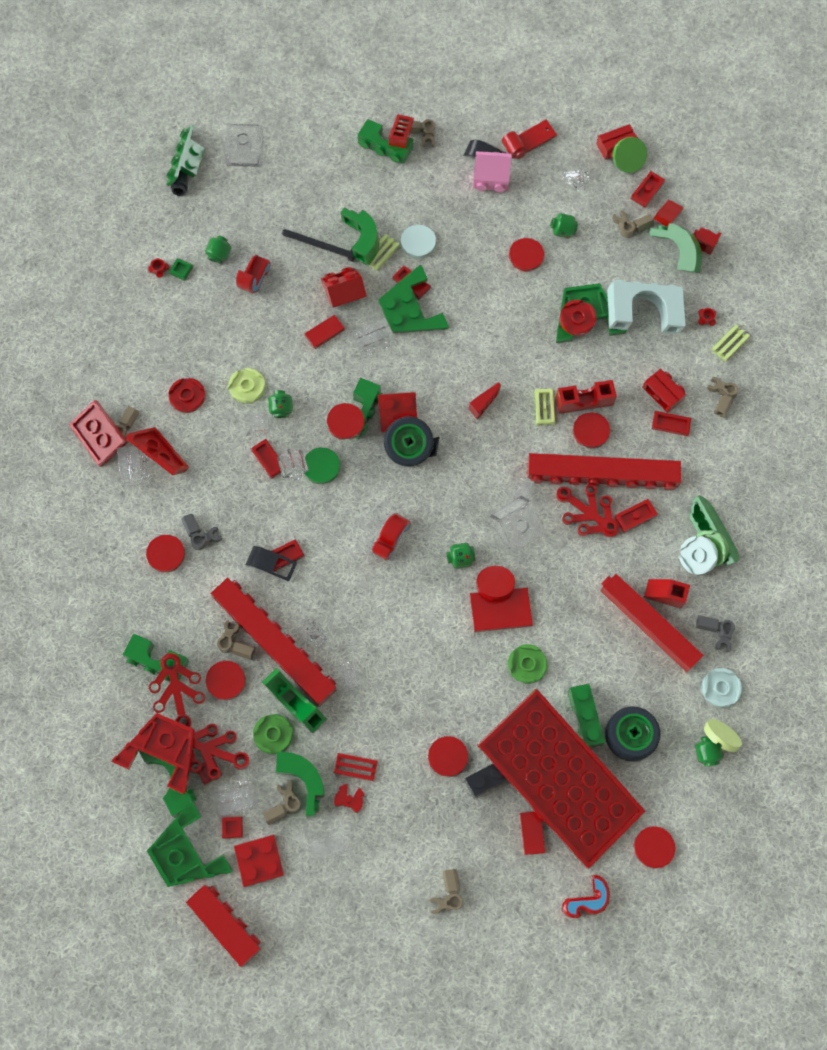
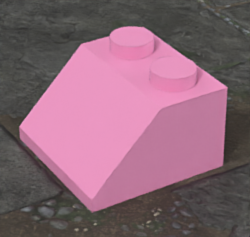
(492, 171)

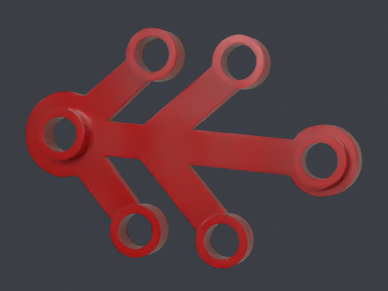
(590, 512)
(175, 686)
(209, 748)

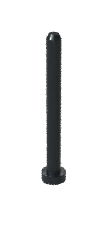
(320, 244)

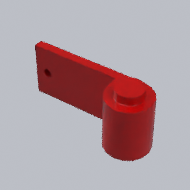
(528, 140)

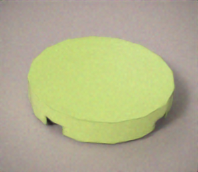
(247, 391)
(722, 733)

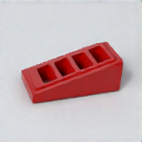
(397, 140)
(482, 402)

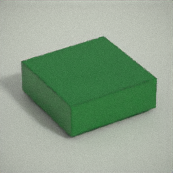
(180, 269)

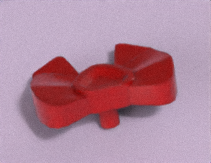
(342, 799)

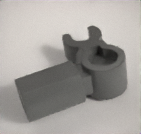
(198, 540)
(725, 629)

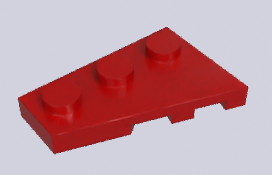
(157, 448)

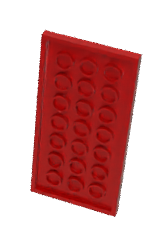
(561, 778)

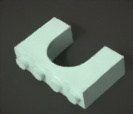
(666, 298)

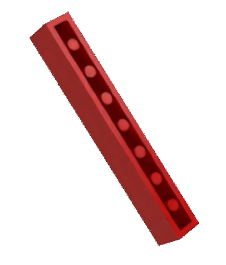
(604, 470)
(274, 642)

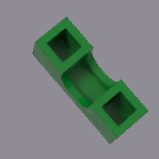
(370, 137)
(367, 394)
(139, 652)
(586, 714)

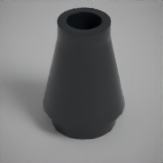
(180, 186)

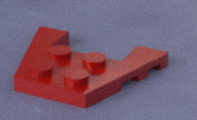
(166, 741)

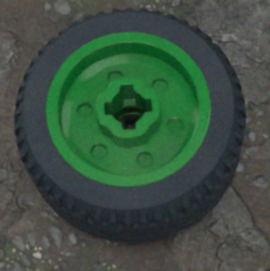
(421, 439)
(622, 741)

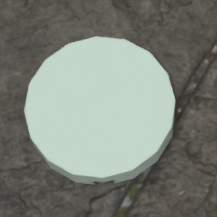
(418, 241)
(698, 555)
(716, 691)

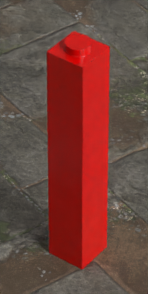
(651, 622)

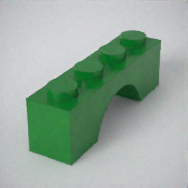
(174, 800)

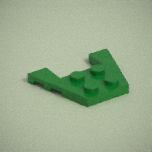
(591, 294)
(403, 310)
(176, 855)

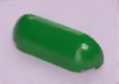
(706, 518)

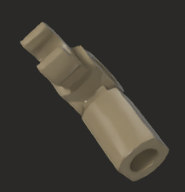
(426, 127)
(628, 228)
(728, 392)
(127, 420)
(226, 644)
(291, 805)
(453, 901)

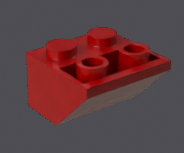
(343, 286)

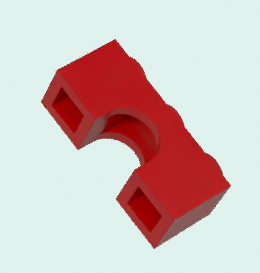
(599, 395)

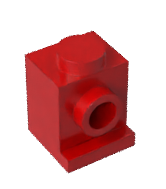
(707, 239)

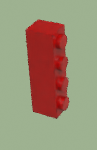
(223, 925)

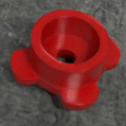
(158, 263)
(707, 312)

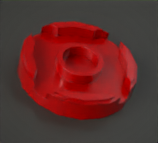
(526, 254)
(577, 317)
(186, 395)
(345, 421)
(591, 430)
(165, 553)
(495, 583)
(225, 680)
(448, 756)
(654, 847)

